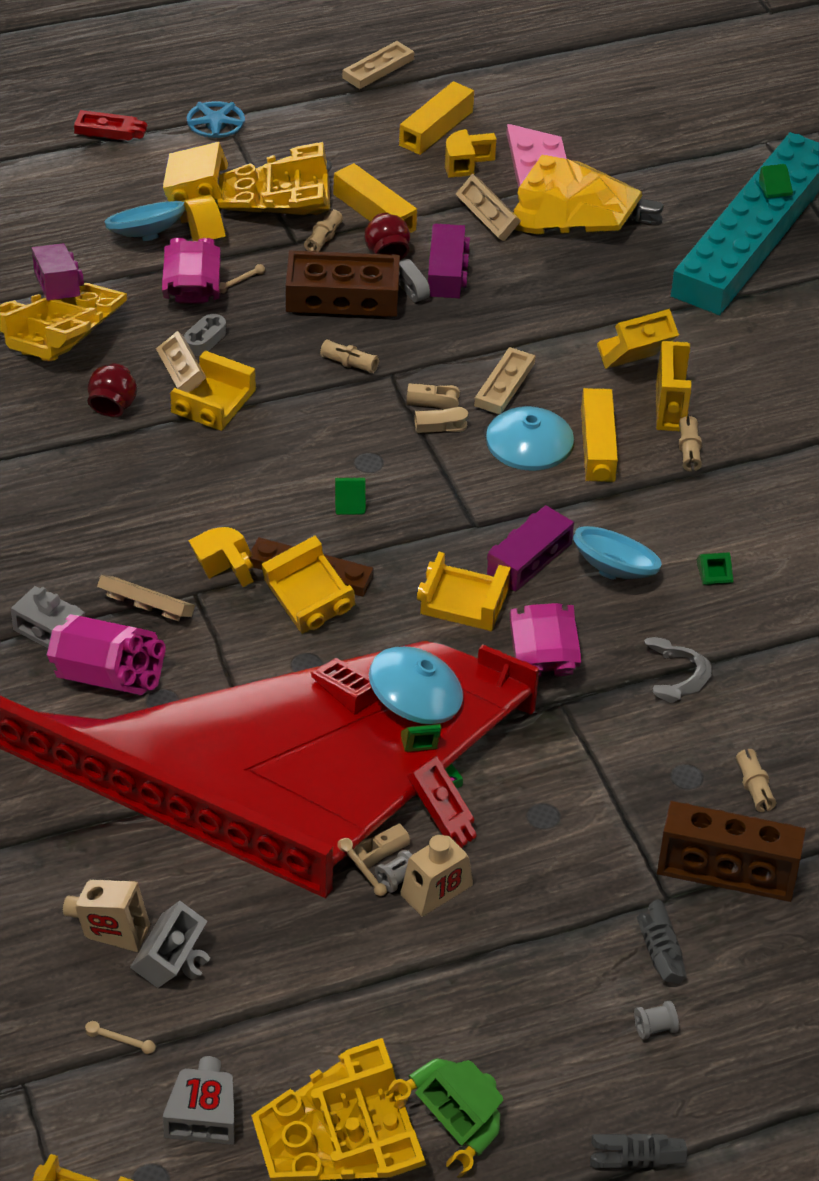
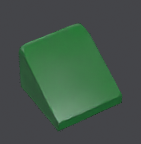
(775, 181)
(350, 496)
(715, 568)
(421, 737)

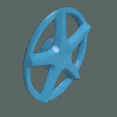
(215, 119)

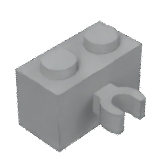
(40, 613)
(171, 946)

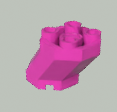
(191, 270)
(546, 638)
(106, 654)

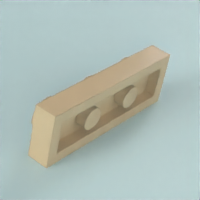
(378, 64)
(488, 207)
(181, 363)
(504, 380)
(145, 597)

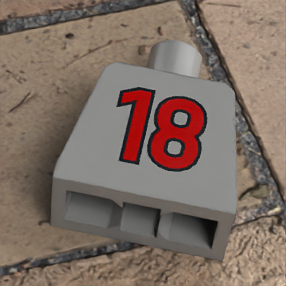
(201, 1105)

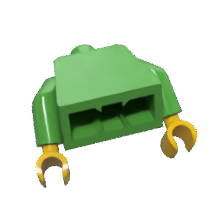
(460, 1100)

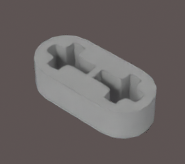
(413, 281)
(209, 337)

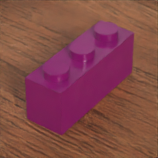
(448, 260)
(57, 271)
(531, 546)

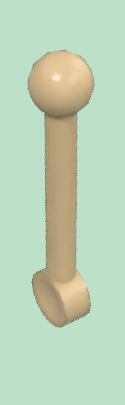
(259, 269)
(346, 846)
(93, 1029)

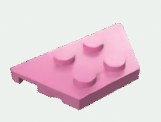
(528, 146)

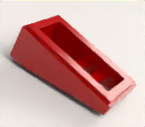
(352, 699)

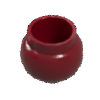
(387, 235)
(111, 390)

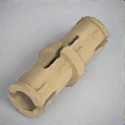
(323, 231)
(349, 356)
(690, 443)
(755, 780)

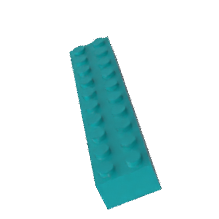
(747, 230)

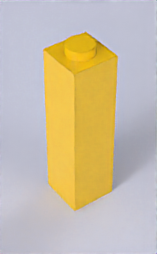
(436, 118)
(370, 196)
(599, 435)

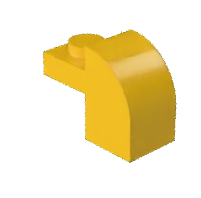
(465, 150)
(203, 218)
(222, 549)

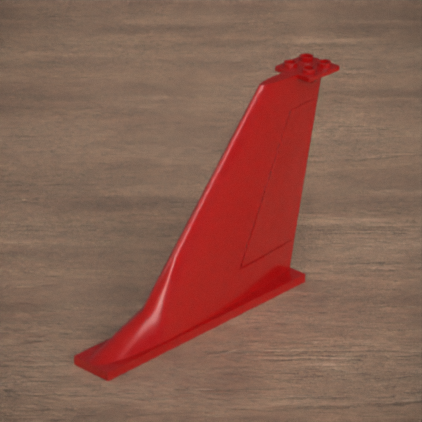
(269, 763)

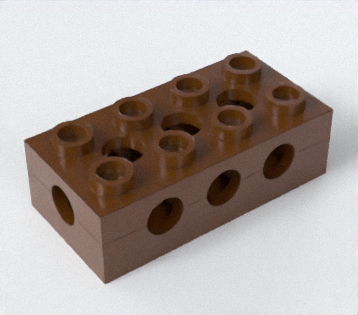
(342, 283)
(744, 850)

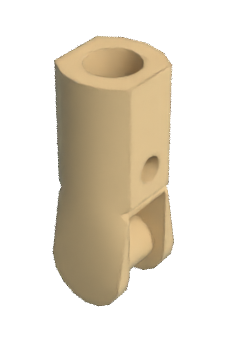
(433, 396)
(441, 420)
(382, 845)

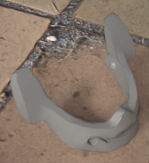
(689, 686)

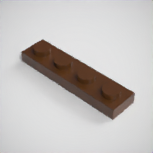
(351, 573)

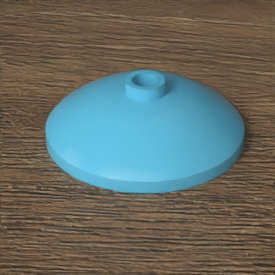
(146, 220)
(530, 438)
(615, 553)
(416, 685)

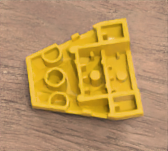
(281, 186)
(572, 195)
(56, 325)
(340, 1123)

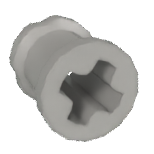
(393, 872)
(656, 1020)

